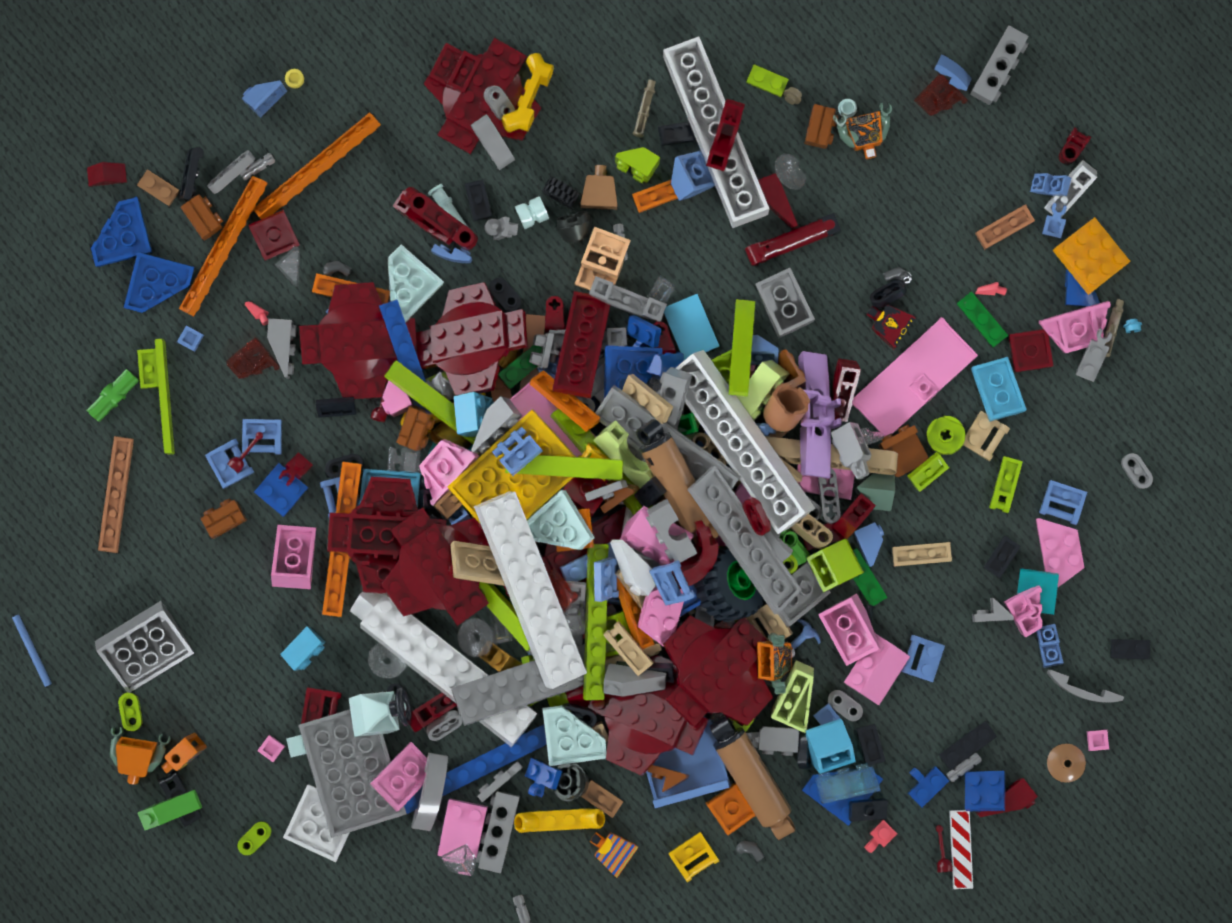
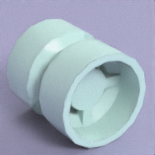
(533, 212)

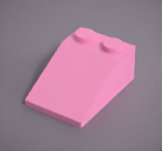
(293, 557)
(850, 629)
(462, 826)

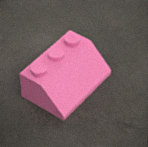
(642, 537)
(877, 671)

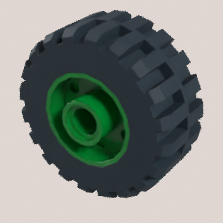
(728, 590)

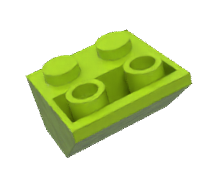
(642, 163)
(834, 565)

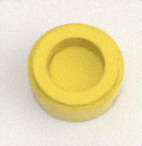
(294, 78)

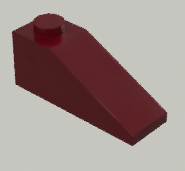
(777, 199)
(844, 386)
(431, 711)
(1017, 796)

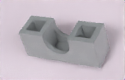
(678, 546)

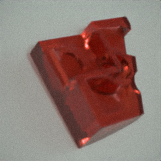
(933, 102)
(245, 364)
(562, 590)

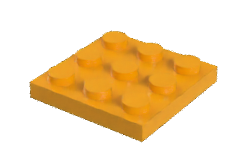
(1091, 255)

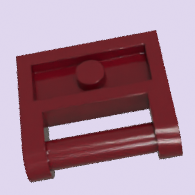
(315, 702)

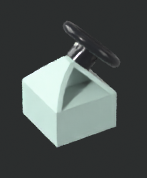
(379, 712)

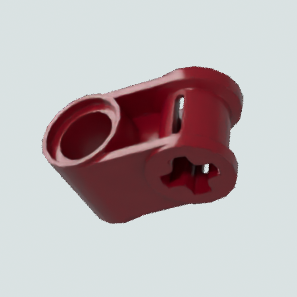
(1075, 144)
(554, 318)
(665, 340)

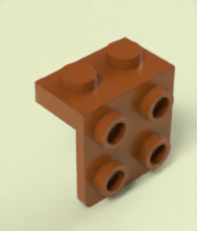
(787, 362)
(909, 449)

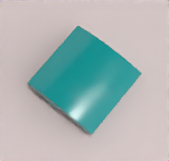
(1048, 583)

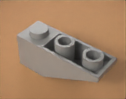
(279, 336)
(496, 422)

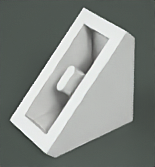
(364, 604)

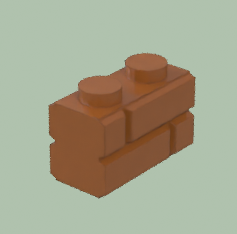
(820, 127)
(202, 217)
(415, 428)
(224, 518)

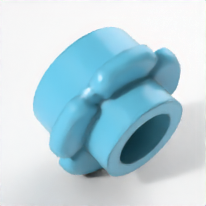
(1132, 324)

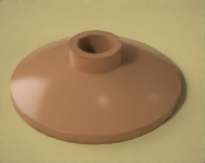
(1056, 763)

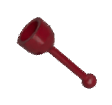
(379, 413)
(237, 463)
(944, 864)

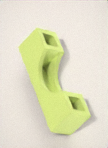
(614, 444)

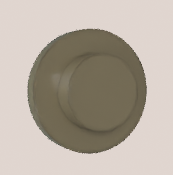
(792, 95)

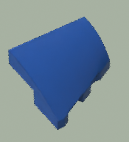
(1076, 294)
(662, 363)

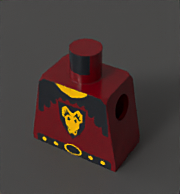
(890, 324)

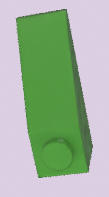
(169, 809)

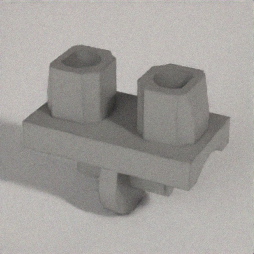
(501, 228)
(542, 359)

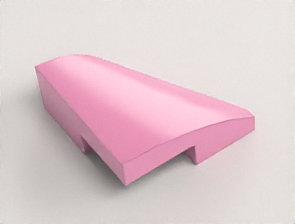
(1026, 610)

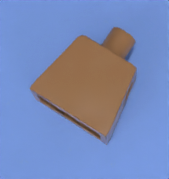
(599, 190)

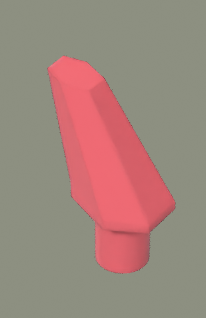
(991, 289)
(257, 312)

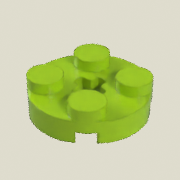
(936, 440)

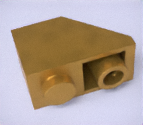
(500, 659)

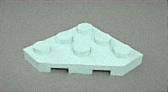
(410, 281)
(560, 524)
(570, 738)

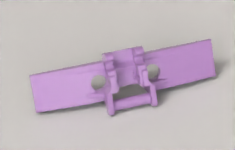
(816, 449)

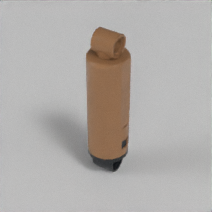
(673, 473)
(752, 777)

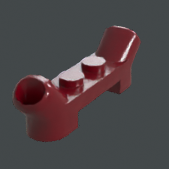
(439, 218)

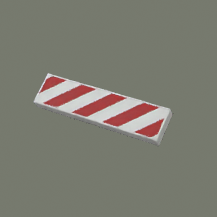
(961, 849)

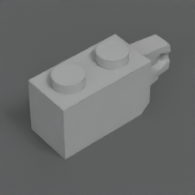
(852, 449)
(775, 739)

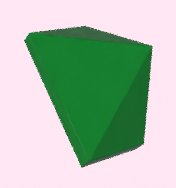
(687, 425)

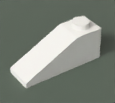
(1081, 179)
(633, 568)

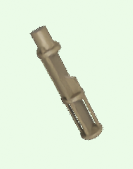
(644, 109)
(1114, 323)

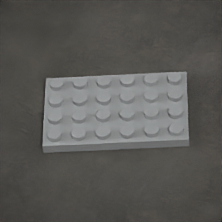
(343, 773)

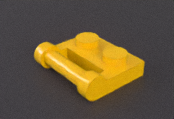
(690, 851)

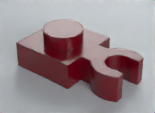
(296, 467)

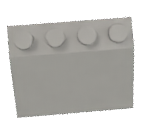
(143, 647)

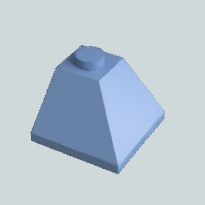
(263, 96)
(690, 175)

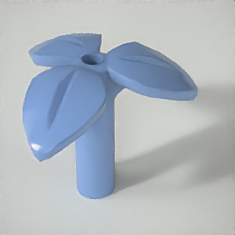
(807, 633)

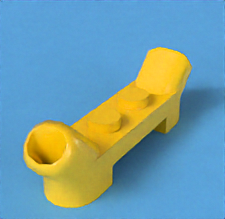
(524, 116)
(559, 820)

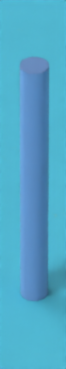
(31, 650)

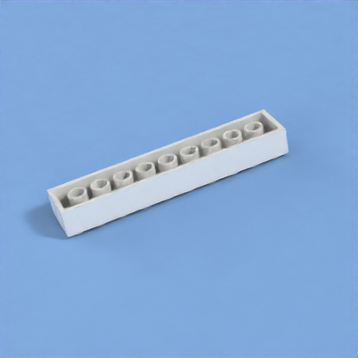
(704, 107)
(743, 444)
(530, 589)
(437, 662)

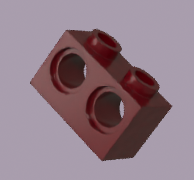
(854, 516)

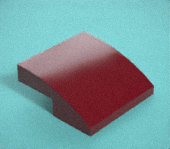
(454, 68)

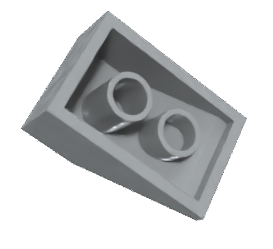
(784, 303)

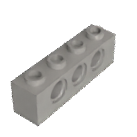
(1011, 38)
(680, 383)
(495, 862)

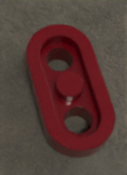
(756, 516)

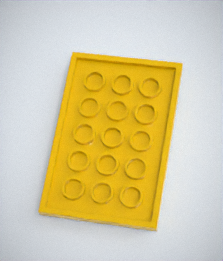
(488, 479)

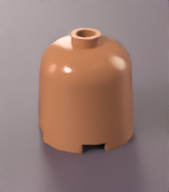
(786, 407)

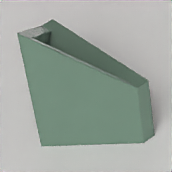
(879, 490)

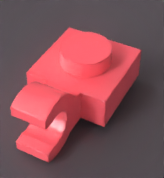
(882, 835)

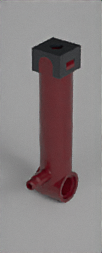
(792, 240)

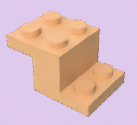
(602, 258)

